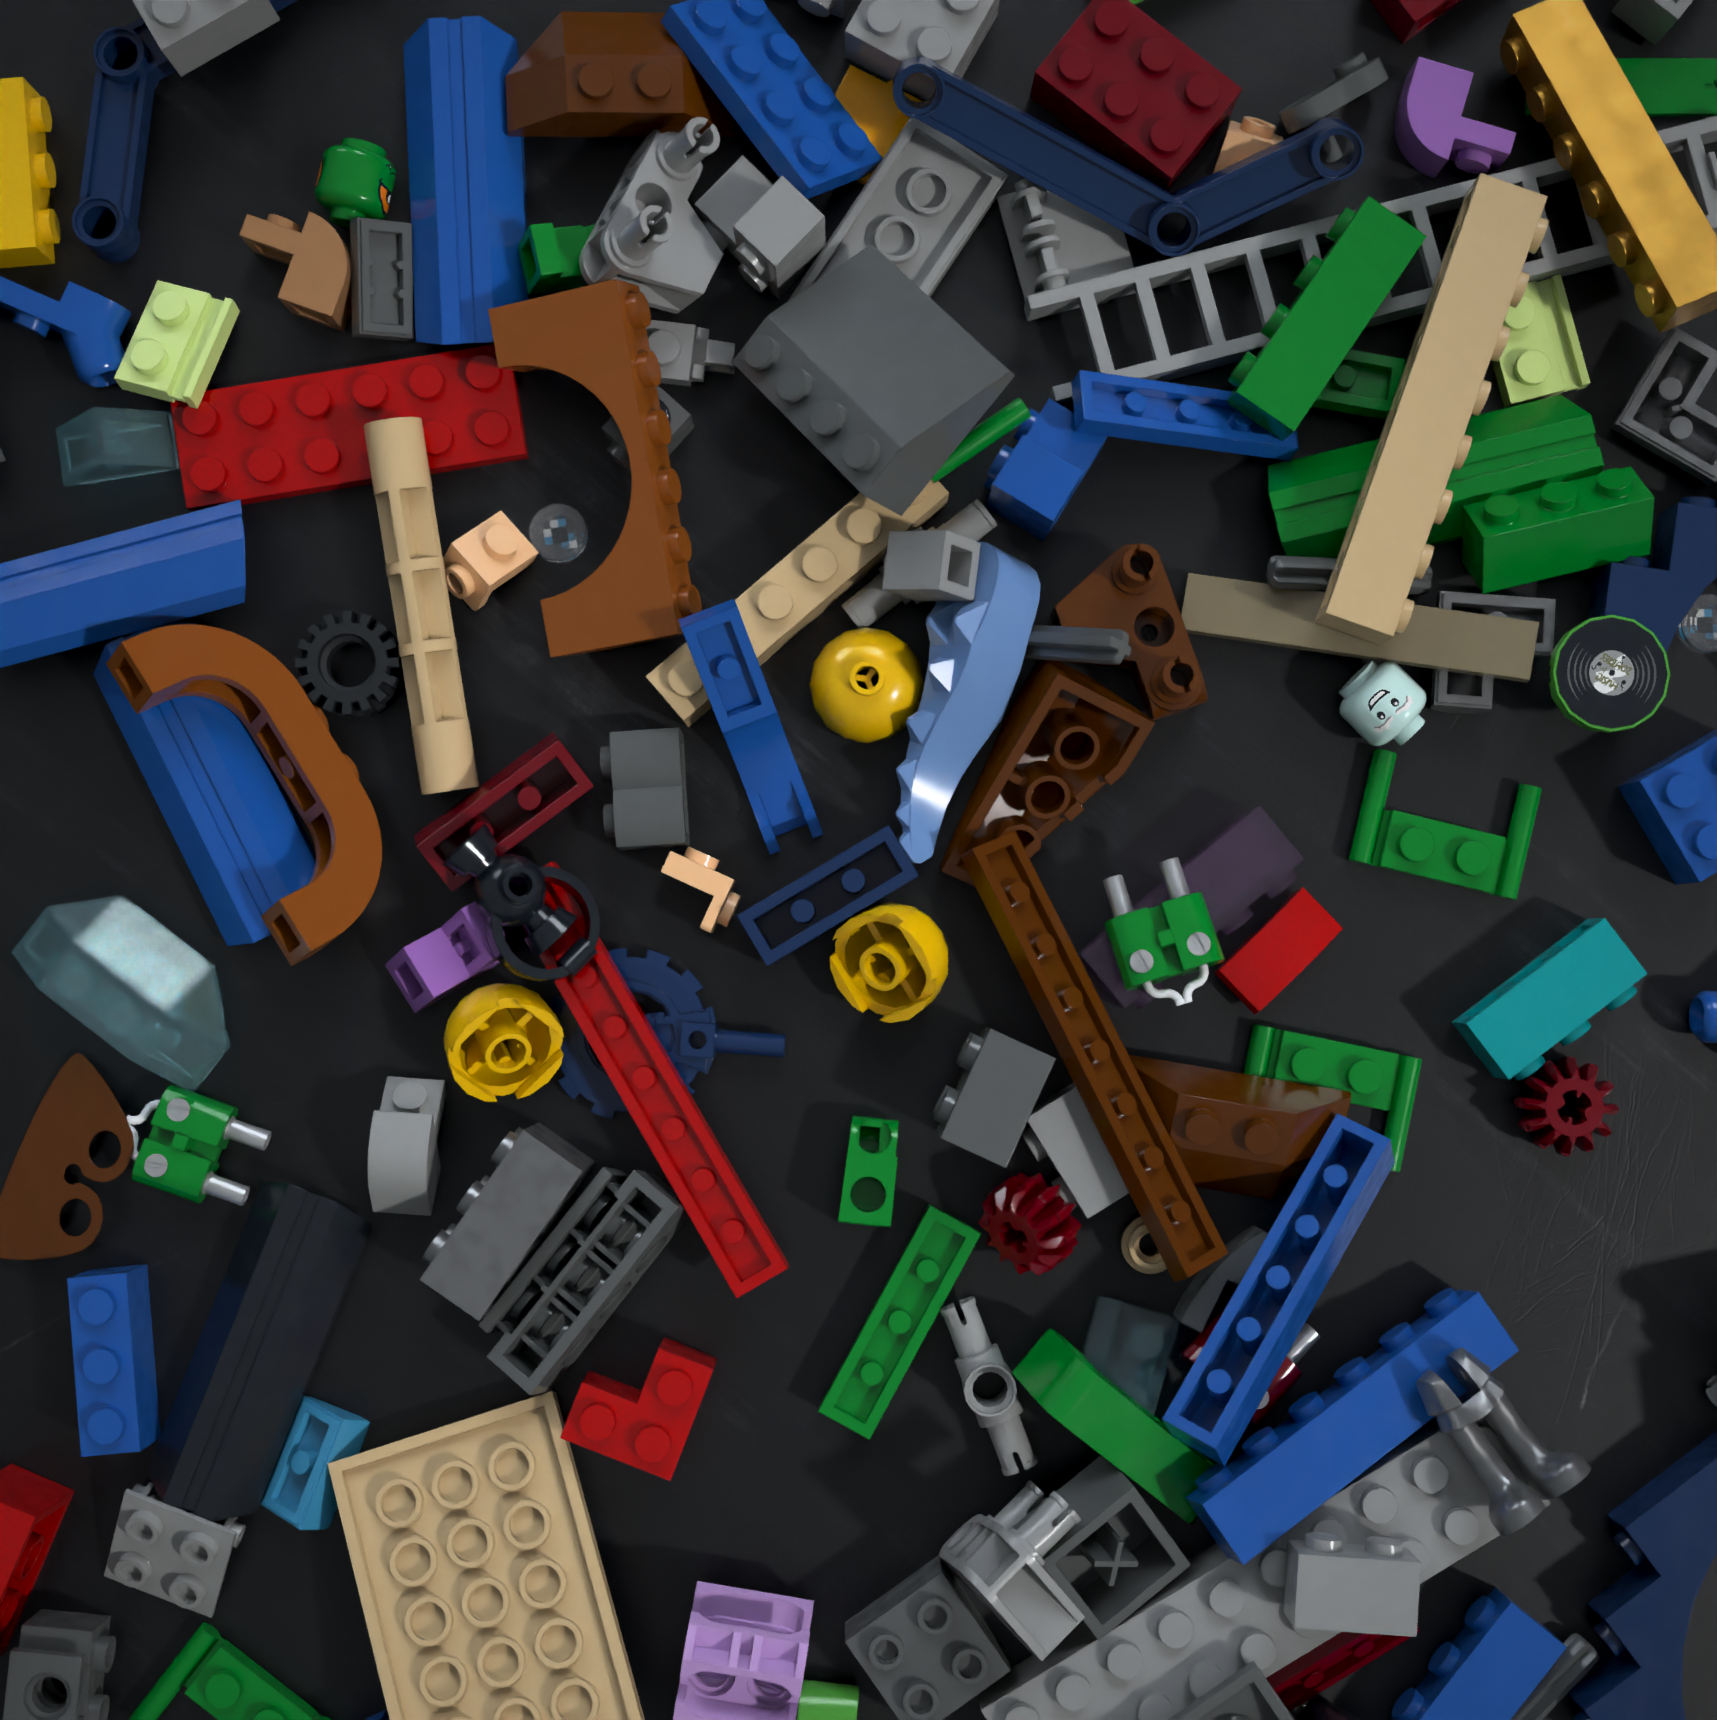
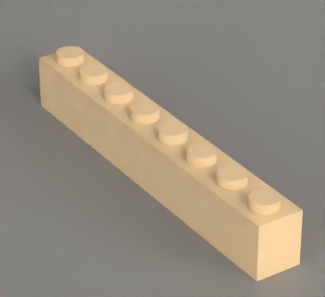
(1432, 410)

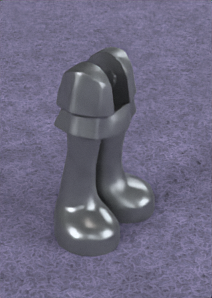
(1547, 1471)

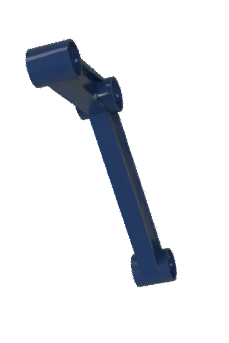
(120, 137)
(1113, 190)

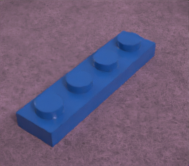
(1170, 416)

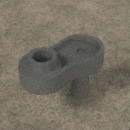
(1352, 80)

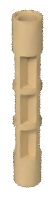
(421, 604)

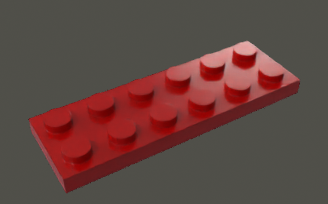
(310, 433)

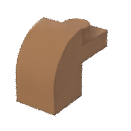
(318, 263)

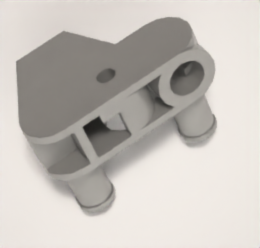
(649, 227)
(1007, 1570)

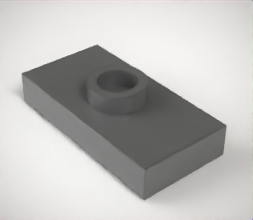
(381, 279)

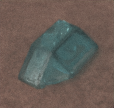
(130, 985)

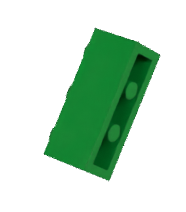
(1557, 529)

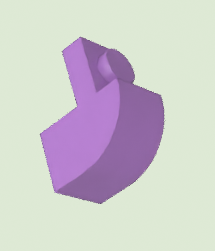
(1432, 128)
(443, 959)

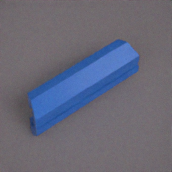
(463, 178)
(122, 583)
(217, 803)

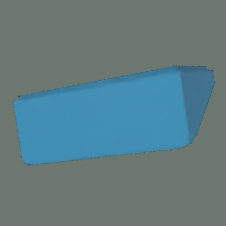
(301, 1481)

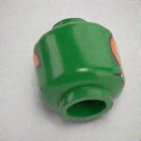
(355, 181)

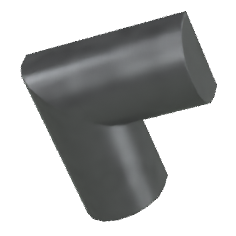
(1663, 407)
(1473, 693)

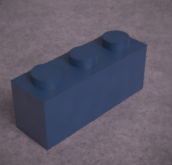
(828, 896)

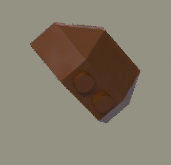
(608, 80)
(1238, 1127)

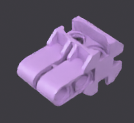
(743, 1655)

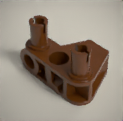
(1130, 594)

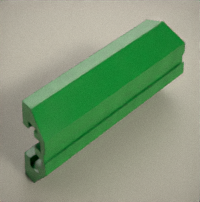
(1508, 455)

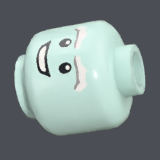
(1383, 703)

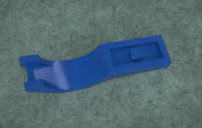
(749, 721)

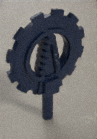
(684, 1031)

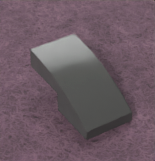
(1207, 1285)

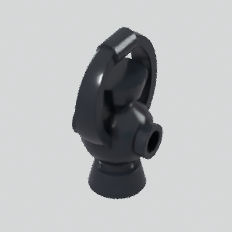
(513, 893)

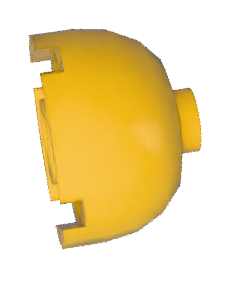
(871, 712)
(890, 960)
(503, 1042)

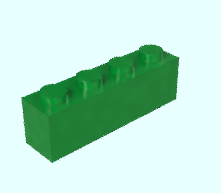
(1325, 317)

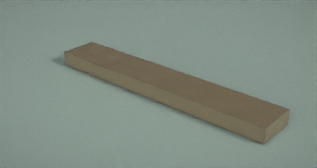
(1431, 640)

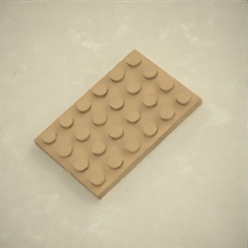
(484, 1573)

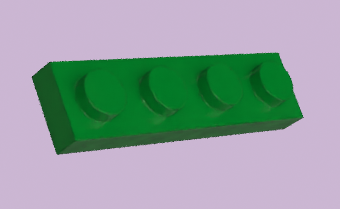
(899, 1321)

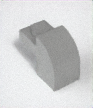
(404, 1146)

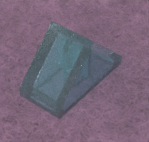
(116, 445)

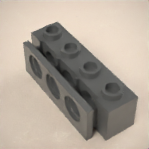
(586, 1291)
(64, 1648)

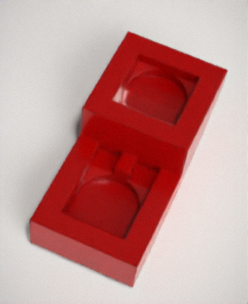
(1278, 950)

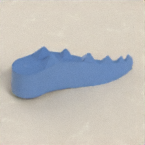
(967, 686)

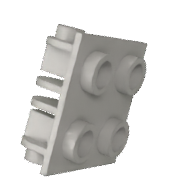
(1057, 240)
(171, 1550)

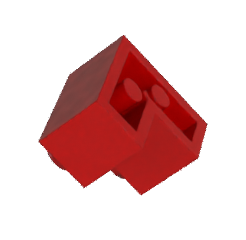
(647, 1424)

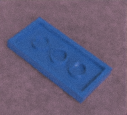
(773, 92)

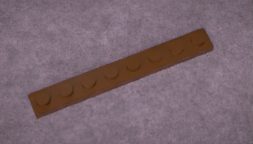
(1094, 1056)

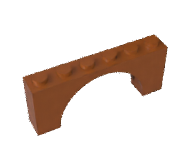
(603, 343)

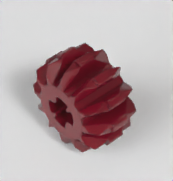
(1584, 1113)
(1029, 1223)

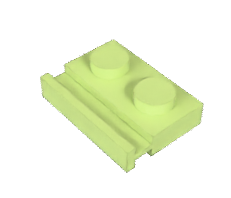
(177, 344)
(1542, 347)

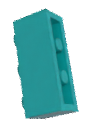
(1551, 1000)

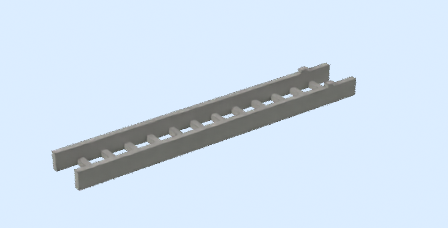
(1306, 238)

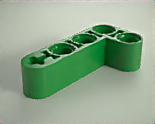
(1111, 1422)

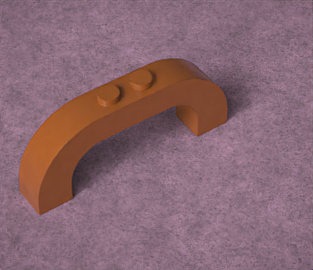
(298, 748)

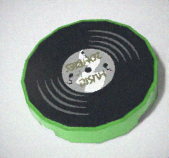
(1608, 674)

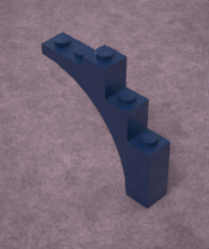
(1679, 573)
(1646, 1613)

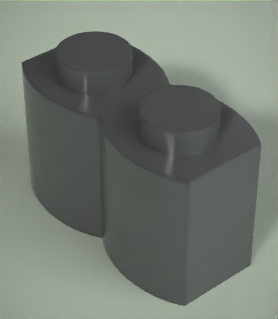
(647, 789)

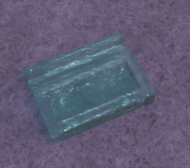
(1131, 1347)

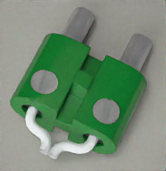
(1164, 938)
(187, 1144)

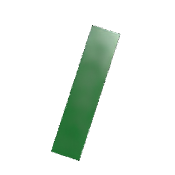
(1671, 85)

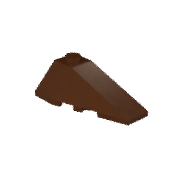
(1048, 760)

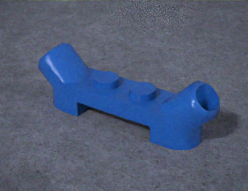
(84, 319)

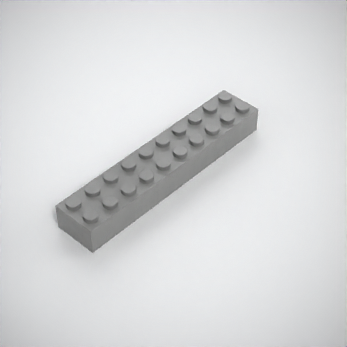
(1232, 1613)

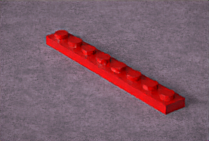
(664, 1110)

